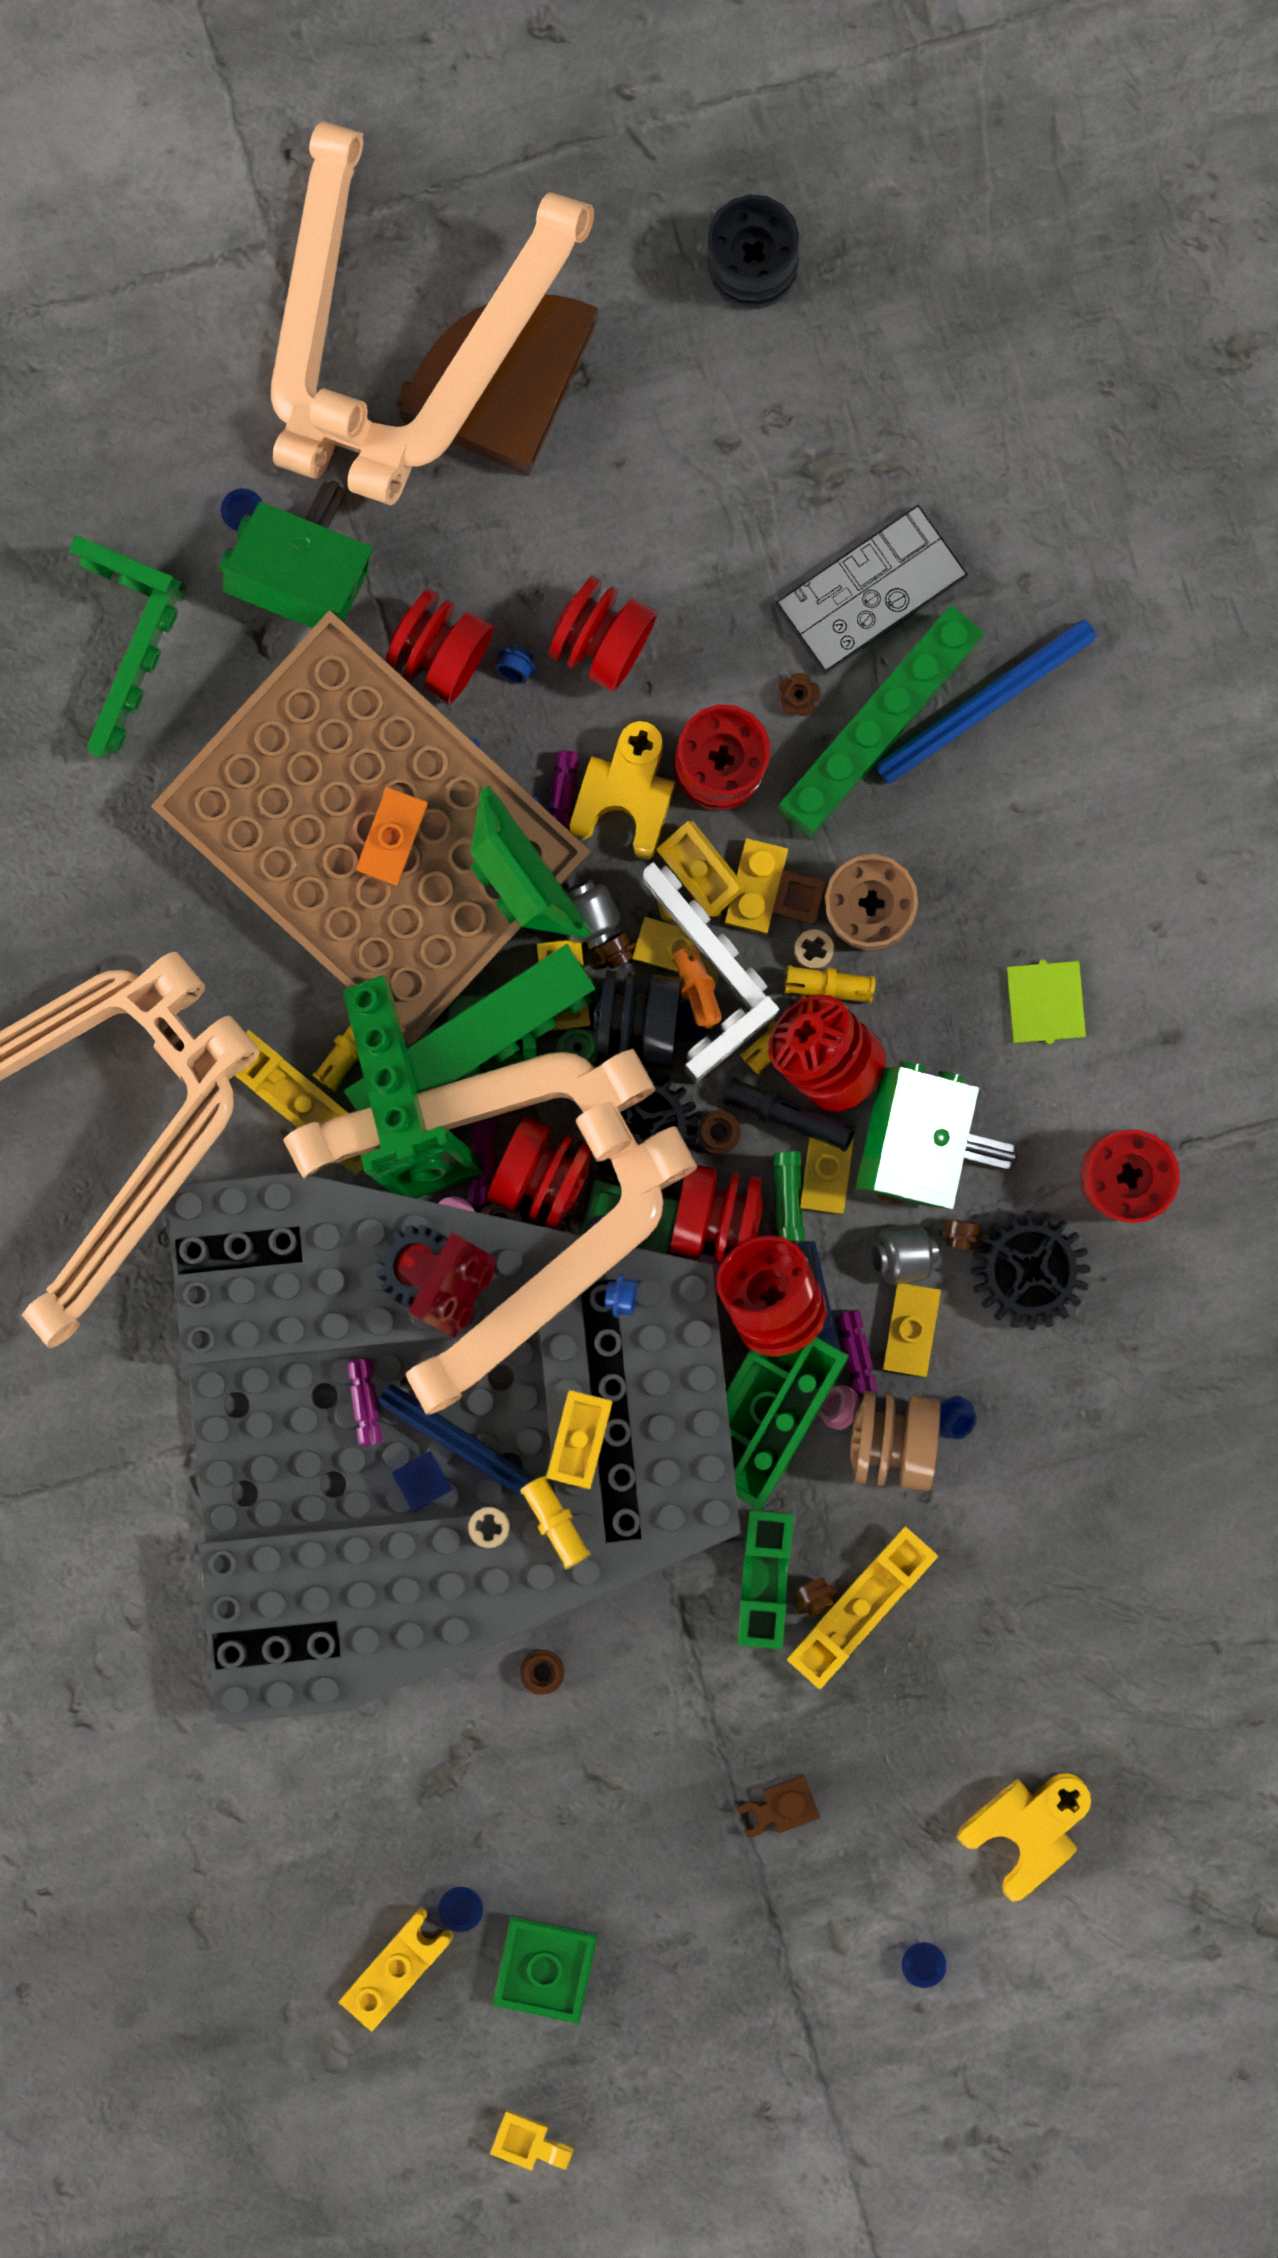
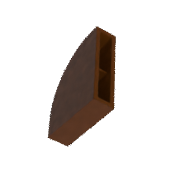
(525, 390)

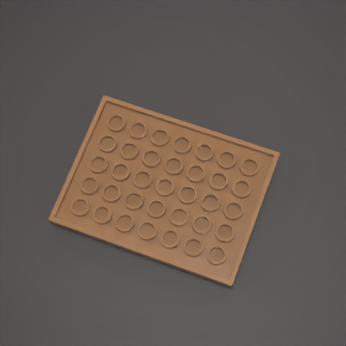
(291, 801)

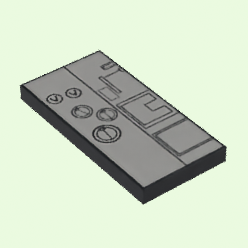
(871, 589)

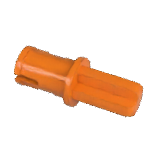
(697, 987)

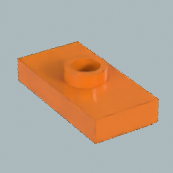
(392, 836)

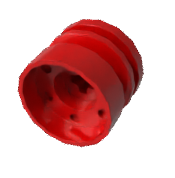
(602, 633)
(432, 643)
(724, 732)
(827, 1053)
(540, 1173)
(1151, 1190)
(715, 1214)
(771, 1295)

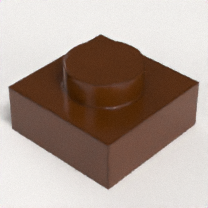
(799, 897)

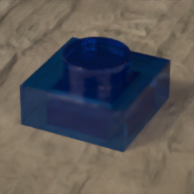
(422, 1481)

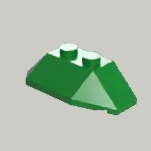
(519, 873)
(773, 1410)

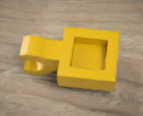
(523, 2141)

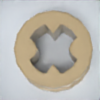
(811, 936)
(499, 1518)

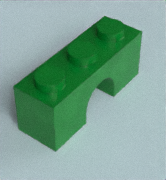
(765, 1579)

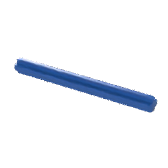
(985, 702)

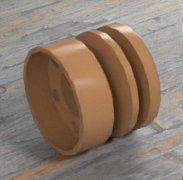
(853, 884)
(896, 1441)

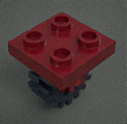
(435, 1276)

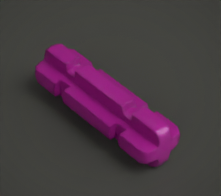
(563, 786)
(483, 1133)
(856, 1347)
(364, 1402)

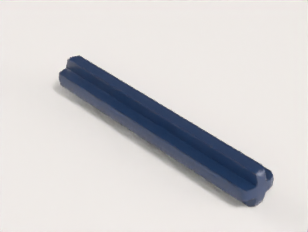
(455, 1440)

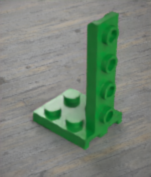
(143, 651)
(410, 1157)

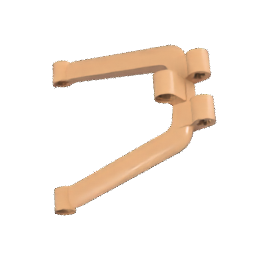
(331, 419)
(200, 1061)
(640, 1170)

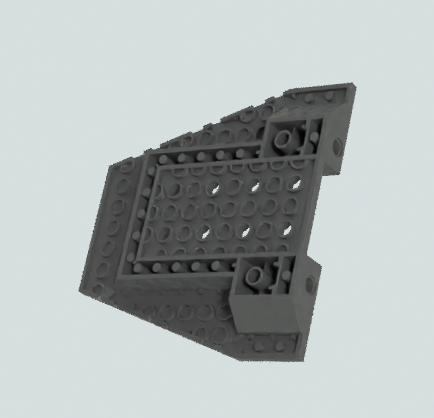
(355, 1592)

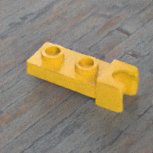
(394, 1971)

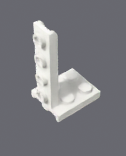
(720, 954)

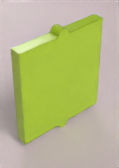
(1046, 1002)

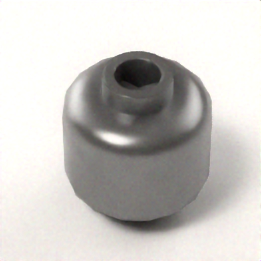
(597, 909)
(903, 1254)

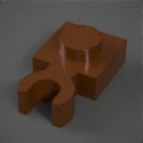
(787, 1805)

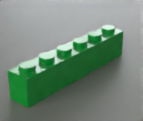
(881, 722)
(495, 1024)

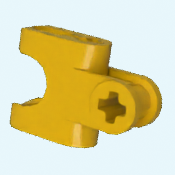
(627, 786)
(1034, 1825)

